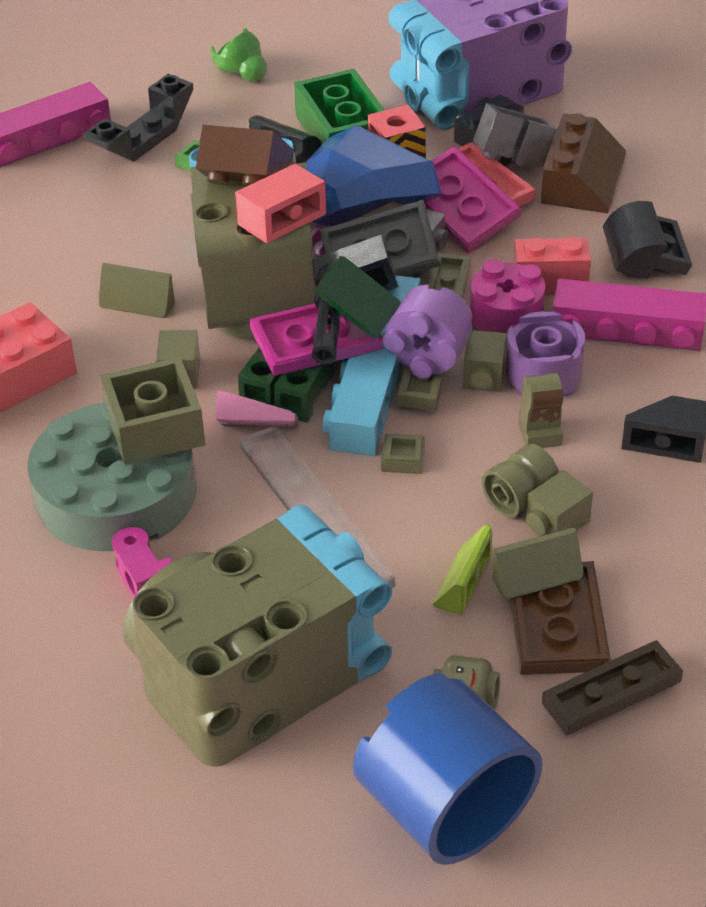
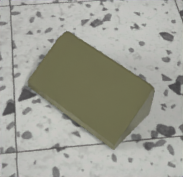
(136, 290)
(537, 564)

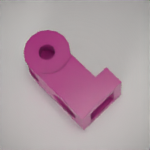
(135, 558)

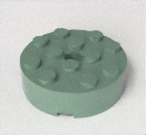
(89, 491)

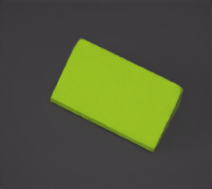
(465, 572)

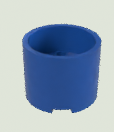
(448, 768)

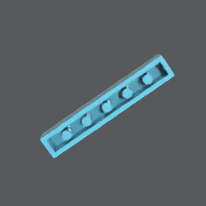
(365, 393)

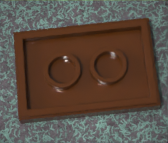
(561, 627)

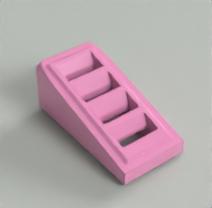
(239, 410)

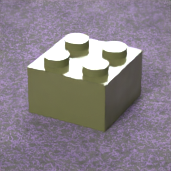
(153, 410)

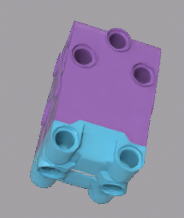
(478, 50)

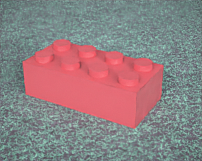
(31, 355)

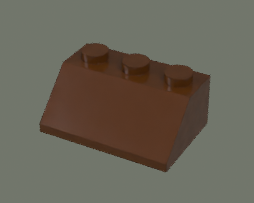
(582, 165)

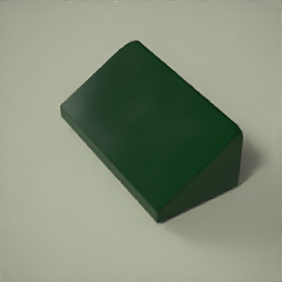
(357, 296)

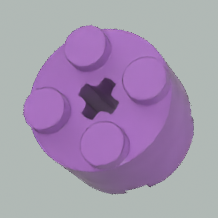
(429, 330)
(544, 346)

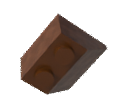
(241, 154)

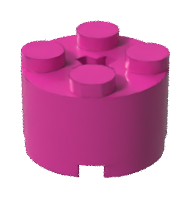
(504, 294)

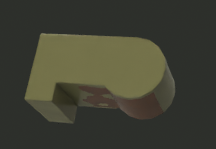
(541, 410)

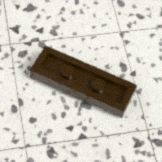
(611, 687)

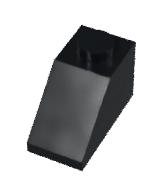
(668, 429)

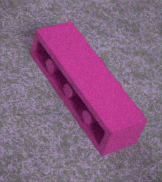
(50, 121)
(633, 313)

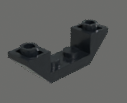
(167, 104)

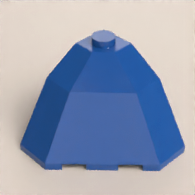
(368, 173)

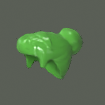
(241, 57)

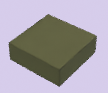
(403, 453)

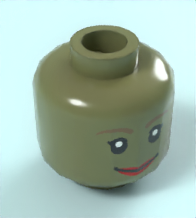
(476, 674)

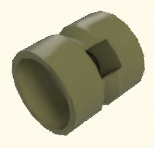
(511, 481)

